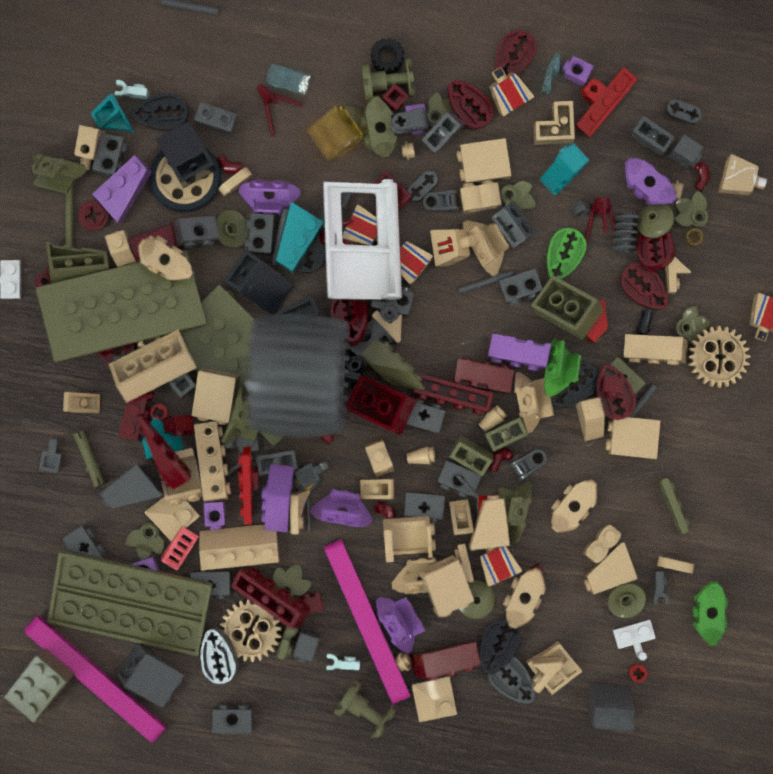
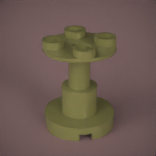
(380, 80)
(358, 706)

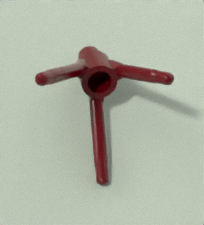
(268, 97)

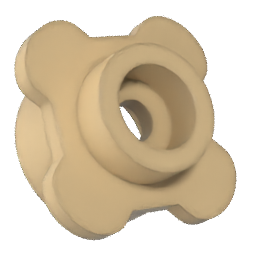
(403, 661)

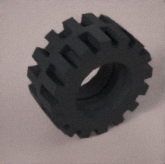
(387, 44)

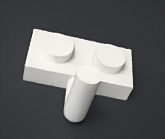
(10, 279)
(634, 635)

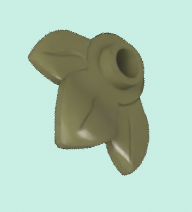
(438, 107)
(520, 195)
(690, 208)
(693, 322)
(145, 544)
(292, 579)

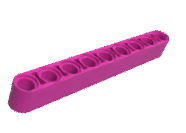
(367, 621)
(96, 679)

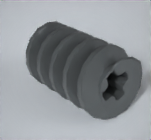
(624, 232)

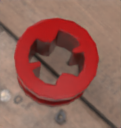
(161, 407)
(641, 668)

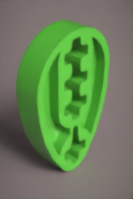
(575, 256)

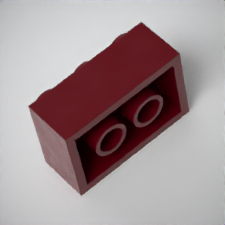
(380, 404)

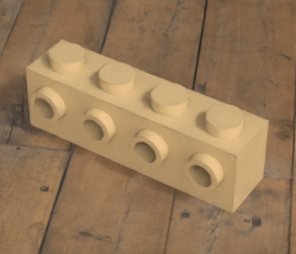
(211, 462)

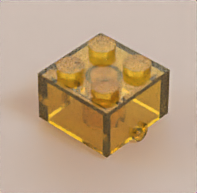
(335, 133)

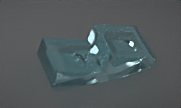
(553, 70)
(287, 78)

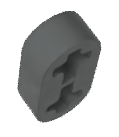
(682, 116)
(425, 189)

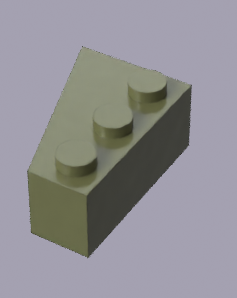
(71, 263)

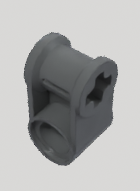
(412, 121)
(442, 201)
(527, 464)

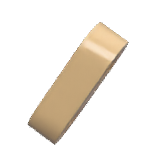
(235, 181)
(675, 565)

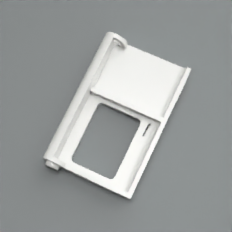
(363, 269)

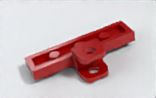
(603, 100)
(247, 482)

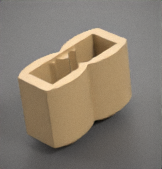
(480, 196)
(598, 548)

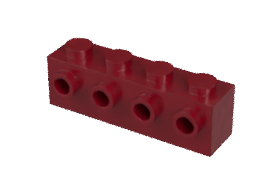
(454, 393)
(130, 425)
(271, 597)

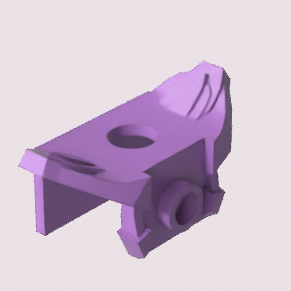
(637, 171)
(254, 195)
(328, 507)
(399, 622)

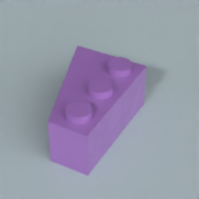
(123, 187)
(518, 352)
(276, 498)

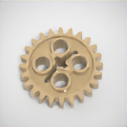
(735, 356)
(267, 638)

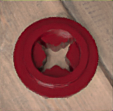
(85, 211)

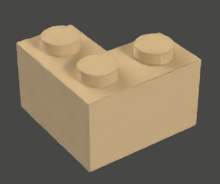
(558, 130)

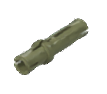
(89, 459)

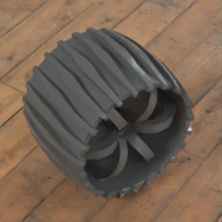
(298, 375)

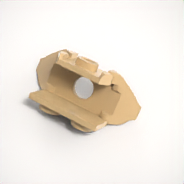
(488, 244)
(177, 267)
(532, 401)
(585, 494)
(406, 580)
(517, 612)

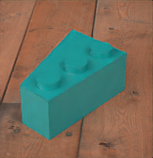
(566, 167)
(298, 236)

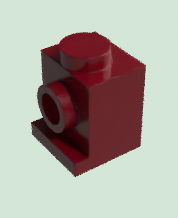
(395, 97)
(612, 386)
(179, 425)
(313, 602)

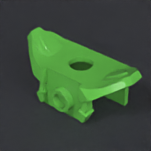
(561, 368)
(710, 596)

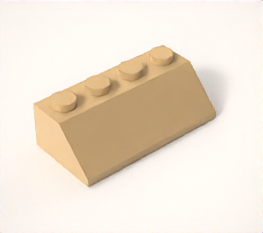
(152, 366)
(238, 547)

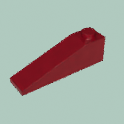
(170, 465)

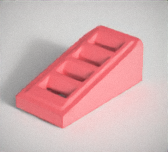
(169, 550)

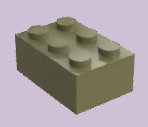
(567, 307)
(39, 685)

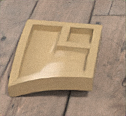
(297, 504)
(172, 518)
(565, 674)
(434, 699)

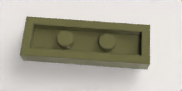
(674, 505)

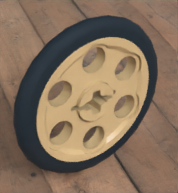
(188, 202)

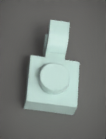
(137, 91)
(348, 662)

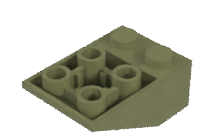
(390, 366)

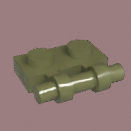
(286, 645)

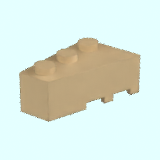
(656, 349)

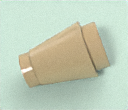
(492, 418)
(422, 456)

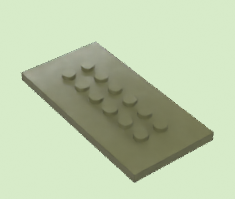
(117, 309)
(224, 340)
(129, 602)

